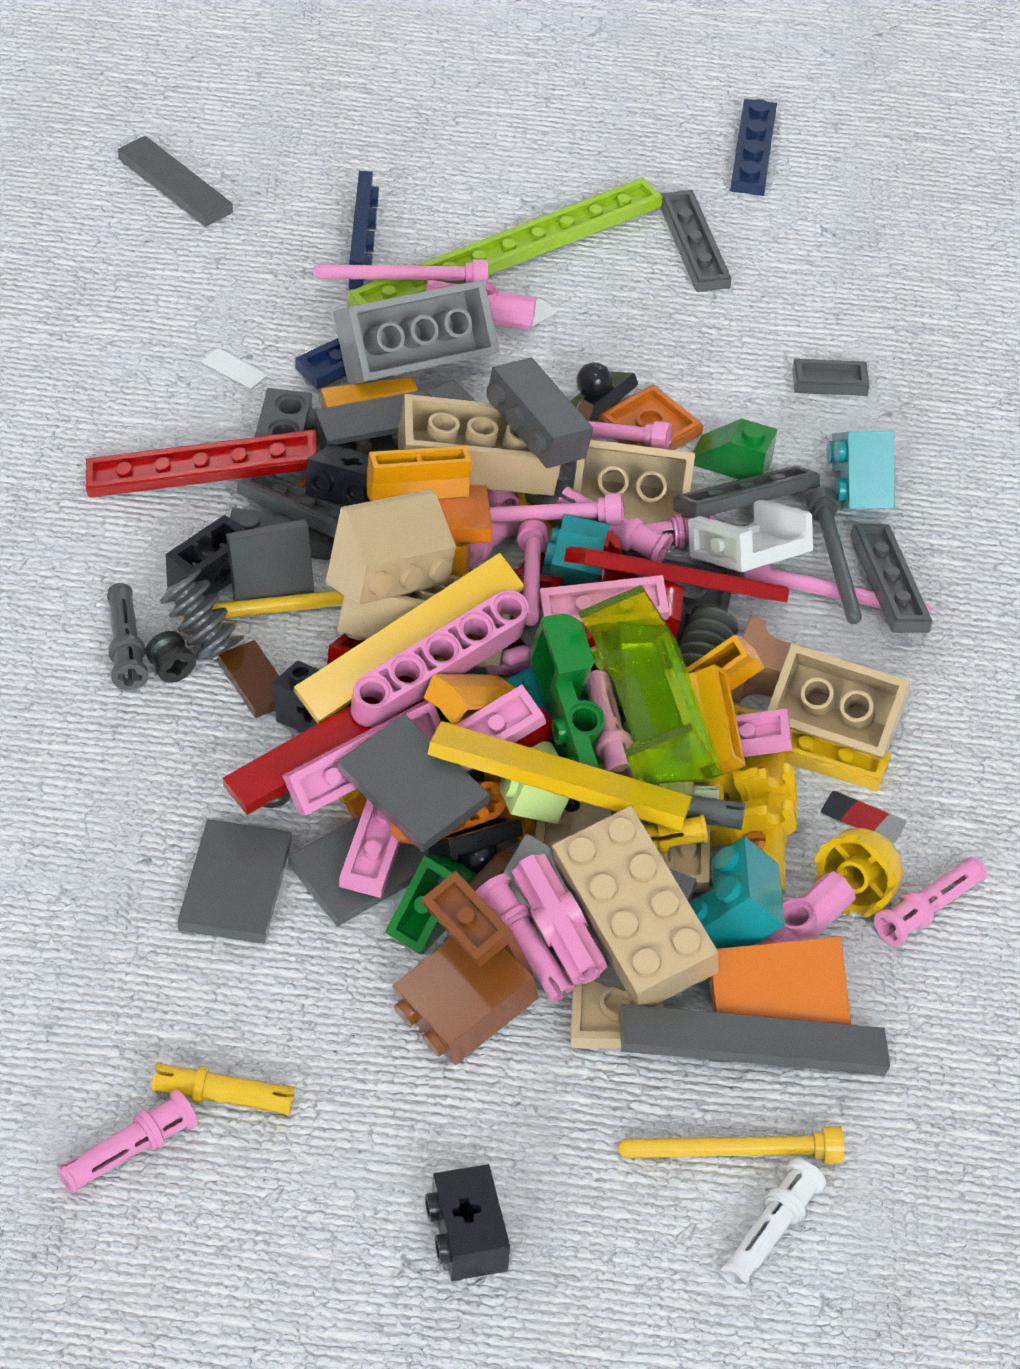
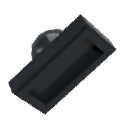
(602, 387)
(477, 844)

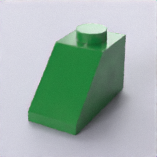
(737, 449)
(412, 921)

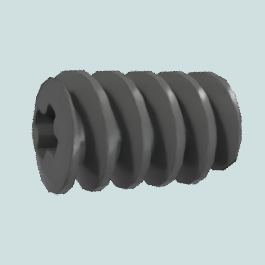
(200, 616)
(706, 630)

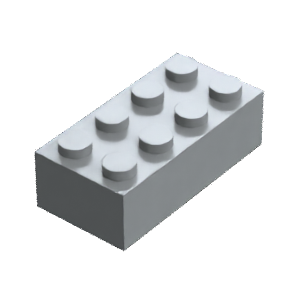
(415, 331)

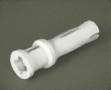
(783, 1207)

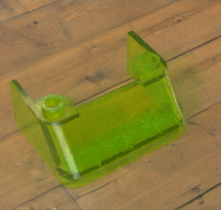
(653, 690)

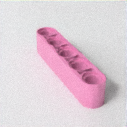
(447, 641)

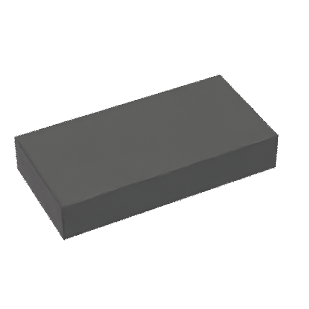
(830, 377)

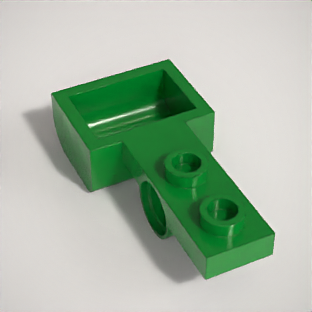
(561, 668)

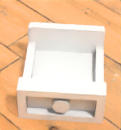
(772, 537)

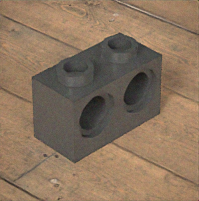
(285, 412)

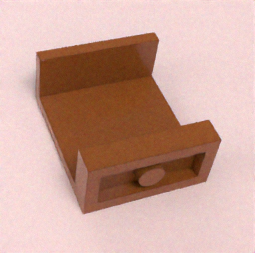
(471, 921)

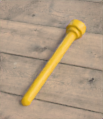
(281, 604)
(823, 1145)

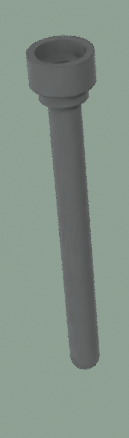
(823, 507)

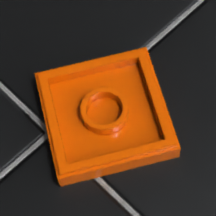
(652, 406)

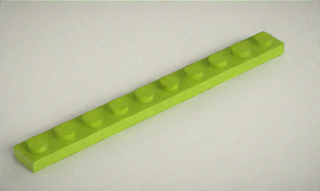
(530, 238)

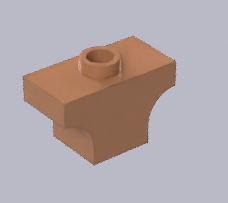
(772, 655)

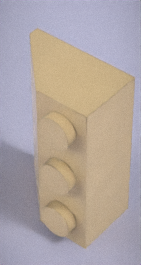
(643, 475)
(391, 547)
(840, 700)

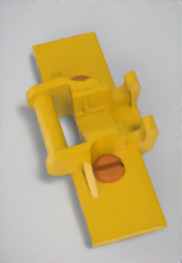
(770, 805)

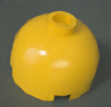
(867, 863)

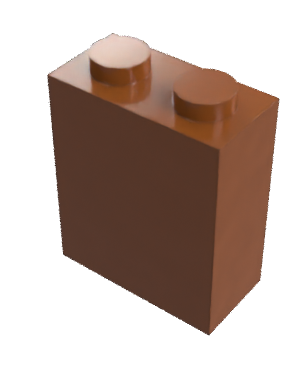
(461, 1002)

